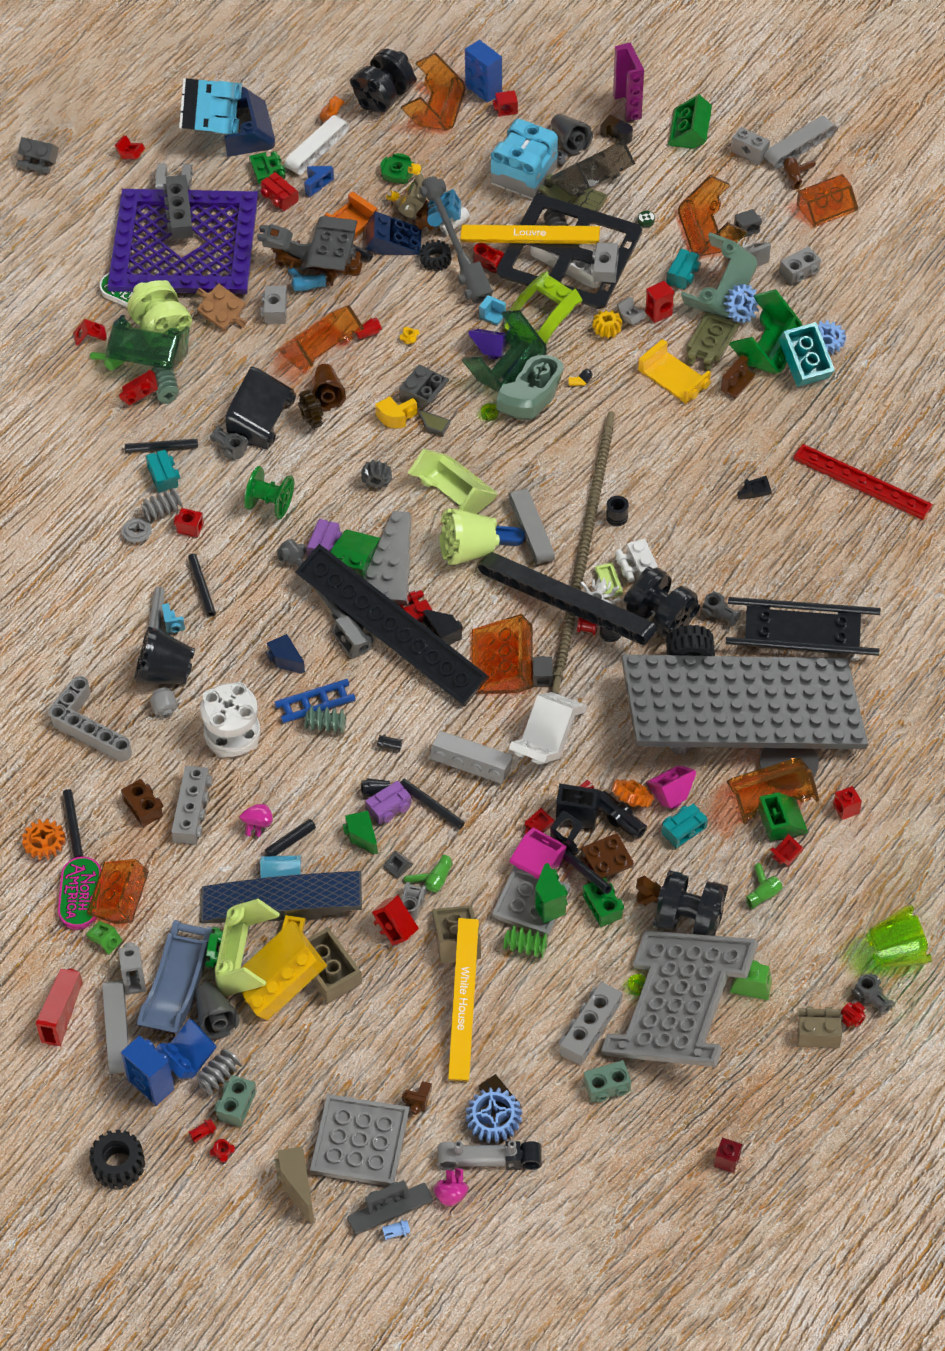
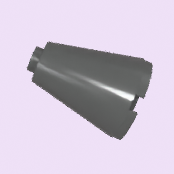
(572, 133)
(214, 1011)

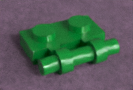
(262, 168)

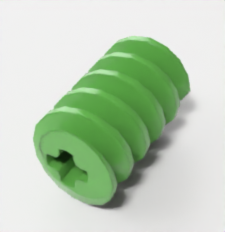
(525, 941)

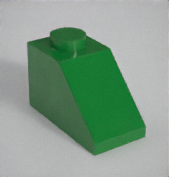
(360, 831)

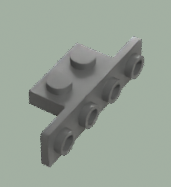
(389, 1204)

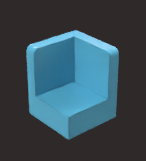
(491, 310)

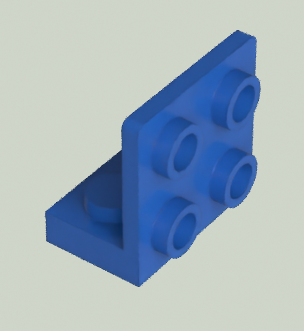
(188, 1050)

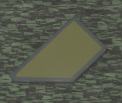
(434, 423)

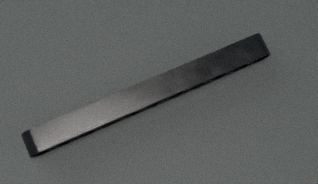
(567, 598)

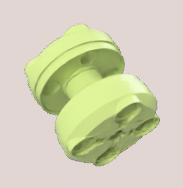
(157, 307)

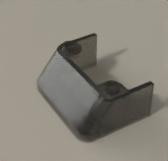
(594, 169)

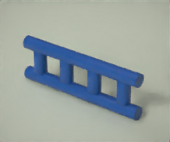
(321, 691)

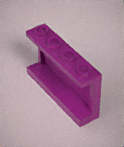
(628, 80)

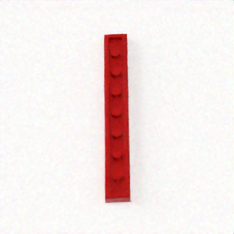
(863, 481)

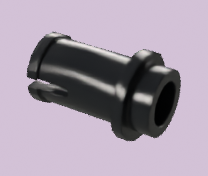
(390, 743)

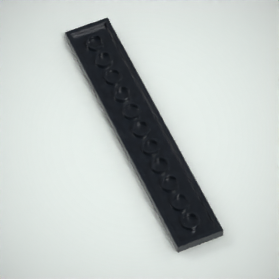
(392, 625)

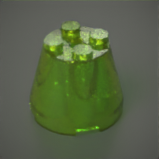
(899, 940)

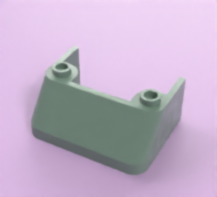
(739, 271)

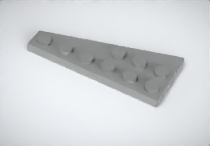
(391, 560)

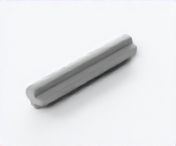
(156, 610)

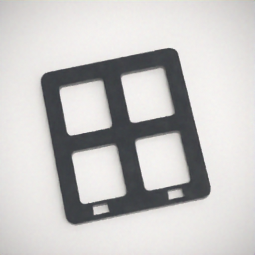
(570, 251)

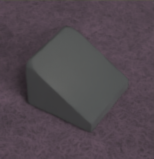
(398, 864)

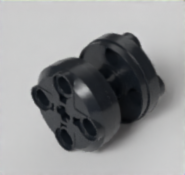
(383, 80)
(651, 596)
(677, 902)

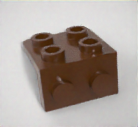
(607, 856)

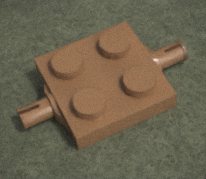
(221, 307)

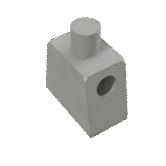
(129, 961)

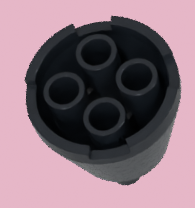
(163, 659)

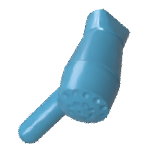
(306, 282)

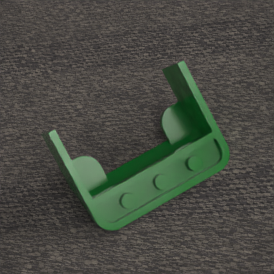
(775, 318)

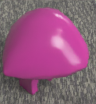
(256, 817)
(452, 1189)

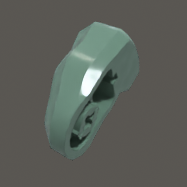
(532, 388)

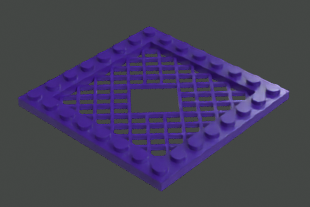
(237, 281)

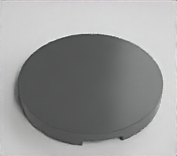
(772, 756)

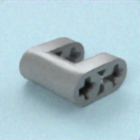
(161, 175)

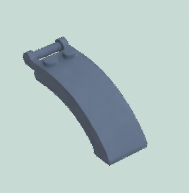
(176, 979)

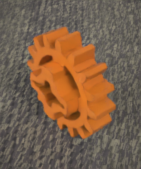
(632, 793)
(43, 839)

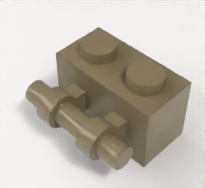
(818, 1027)

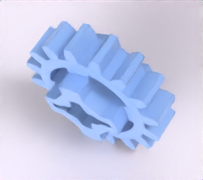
(740, 303)
(829, 334)

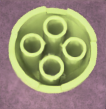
(466, 536)

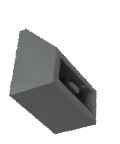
(422, 386)

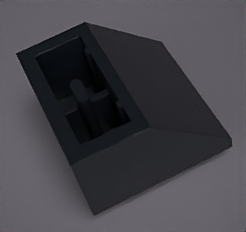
(579, 803)

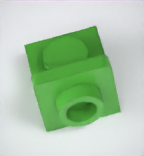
(105, 936)

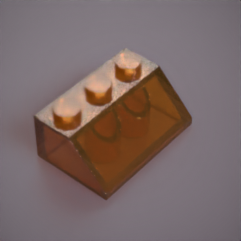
(827, 200)
(118, 891)

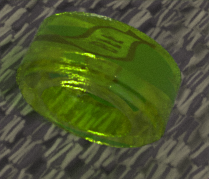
(489, 412)
(636, 983)

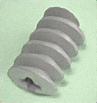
(160, 504)
(216, 1070)

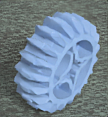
(485, 1116)

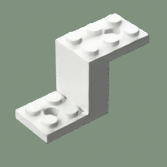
(547, 728)

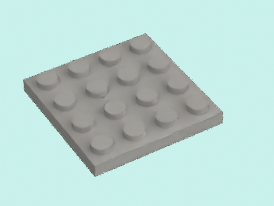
(360, 1140)

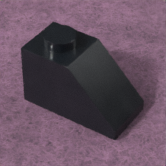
(443, 626)

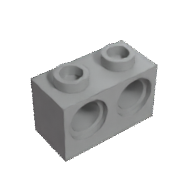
(800, 265)

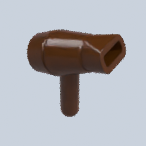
(793, 169)

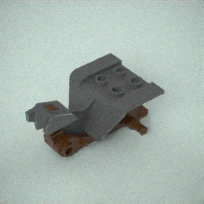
(327, 249)

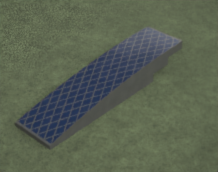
(291, 895)

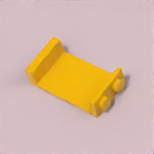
(672, 373)

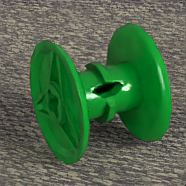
(269, 492)

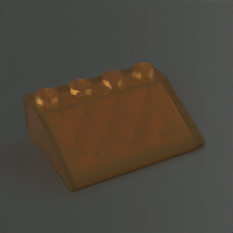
(505, 655)

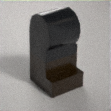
(617, 129)

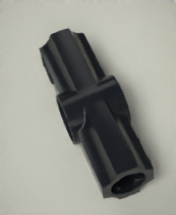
(621, 816)

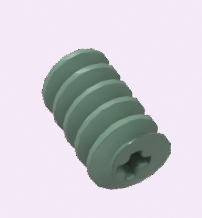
(166, 384)
(325, 719)

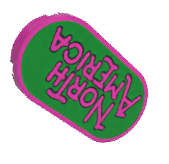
(76, 891)

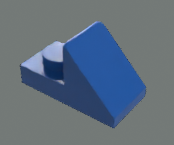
(317, 178)

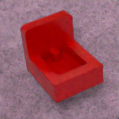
(129, 150)
(787, 851)

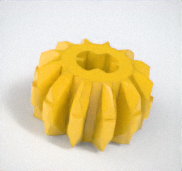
(607, 324)

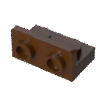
(737, 377)

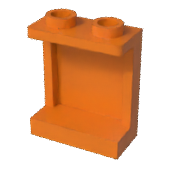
(355, 209)

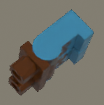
(429, 215)

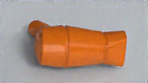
(331, 108)

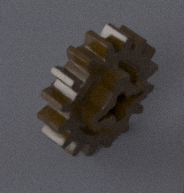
(310, 409)

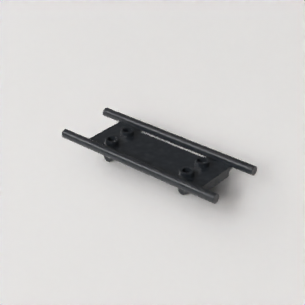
(803, 629)

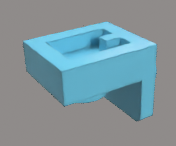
(172, 623)

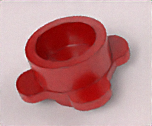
(222, 1144)

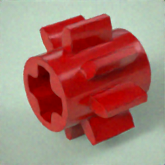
(853, 1014)

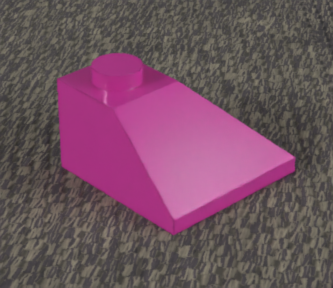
(672, 786)

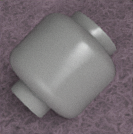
(163, 702)

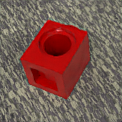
(506, 103)
(189, 522)
(847, 802)

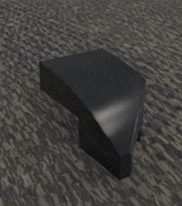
(755, 488)

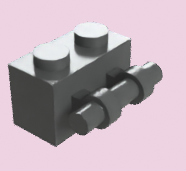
(39, 151)

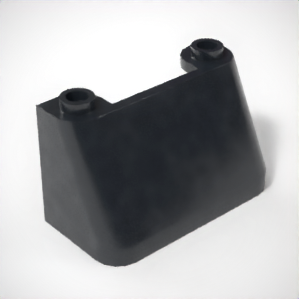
(258, 407)

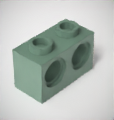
(605, 1076)
(240, 1101)

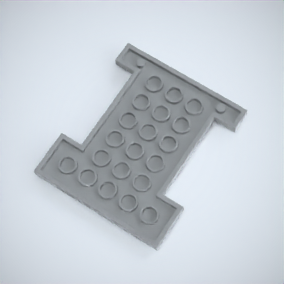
(680, 996)

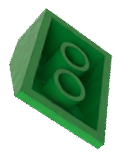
(356, 550)

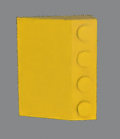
(286, 966)

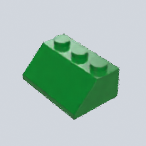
(690, 123)

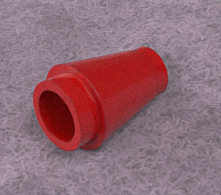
(371, 328)

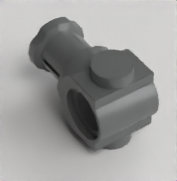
(232, 444)
(720, 609)
(873, 995)

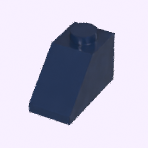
(285, 654)

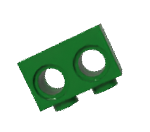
(599, 903)

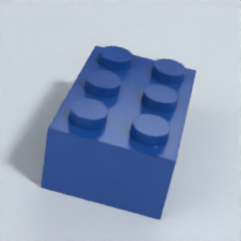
(483, 70)
(148, 1070)

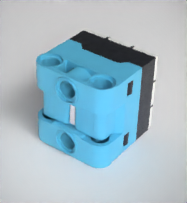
(210, 105)

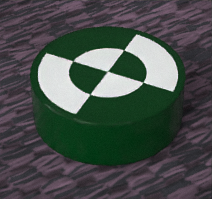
(646, 219)

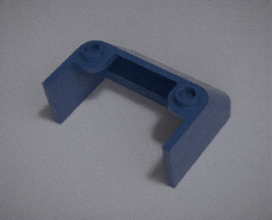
(255, 134)

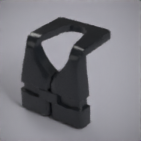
(578, 825)

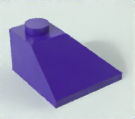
(489, 342)

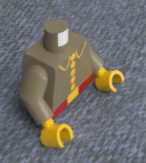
(411, 199)

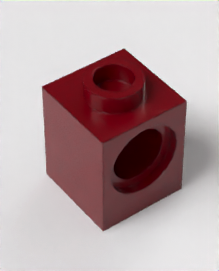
(728, 1155)

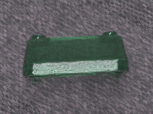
(523, 344)
(147, 346)

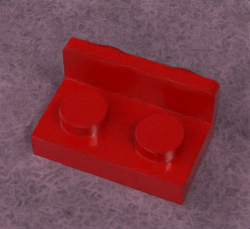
(139, 388)

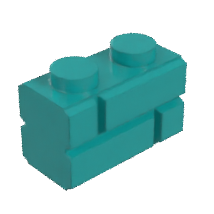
(683, 269)
(162, 470)
(684, 825)

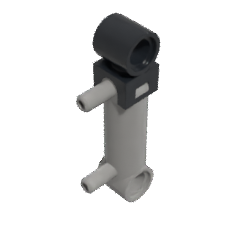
(512, 1155)

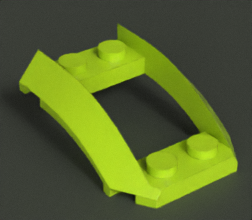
(557, 292)

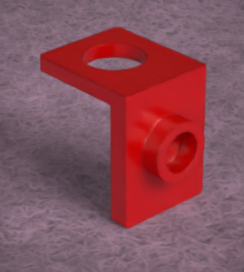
(89, 328)

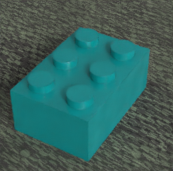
(806, 354)

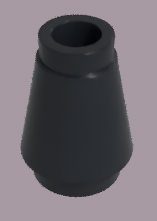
(372, 786)

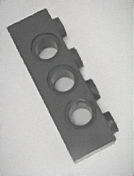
(179, 207)

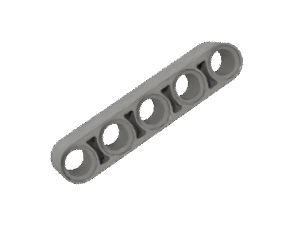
(800, 141)
(532, 526)
(115, 1024)

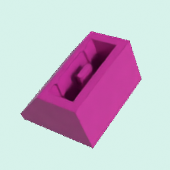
(536, 851)

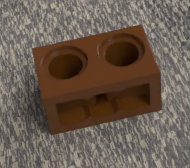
(140, 803)

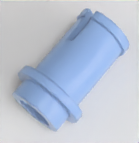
(396, 1229)

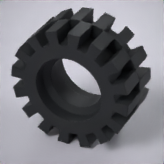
(437, 262)

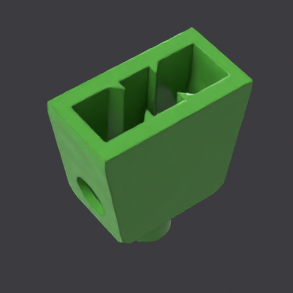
(756, 984)

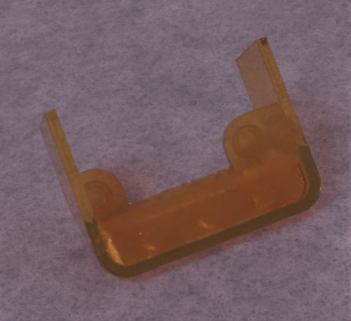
(445, 99)
(698, 217)
(320, 337)
(787, 777)

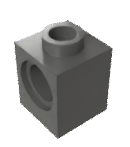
(748, 221)
(542, 671)

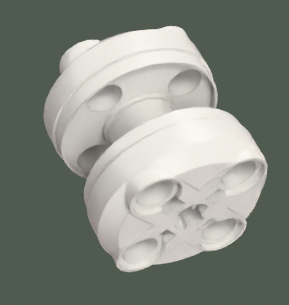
(230, 719)

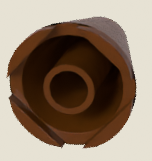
(328, 388)

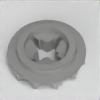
(131, 527)

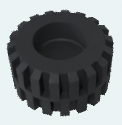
(690, 641)
(110, 1145)

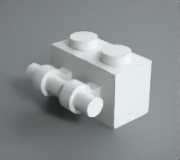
(639, 558)

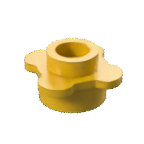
(409, 335)

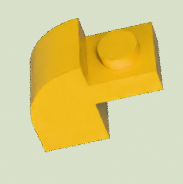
(395, 415)

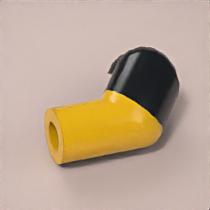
(582, 379)

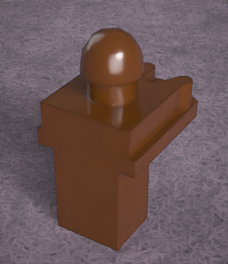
(648, 890)
(417, 1100)

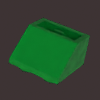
(781, 816)
(550, 895)

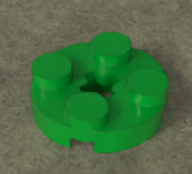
(396, 175)
(213, 946)

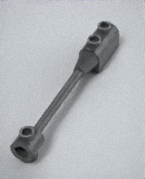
(470, 273)
(345, 628)

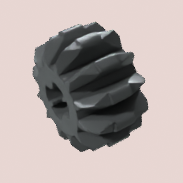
(376, 474)

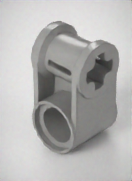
(413, 898)

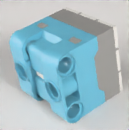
(524, 158)

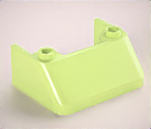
(453, 480)
(228, 970)

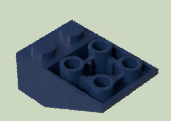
(391, 236)

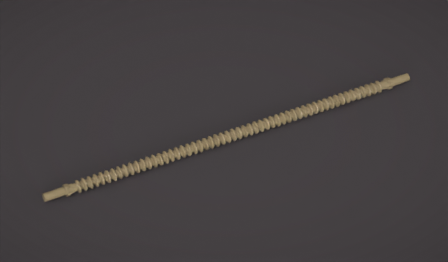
(583, 548)

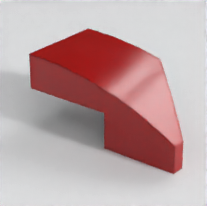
(539, 820)

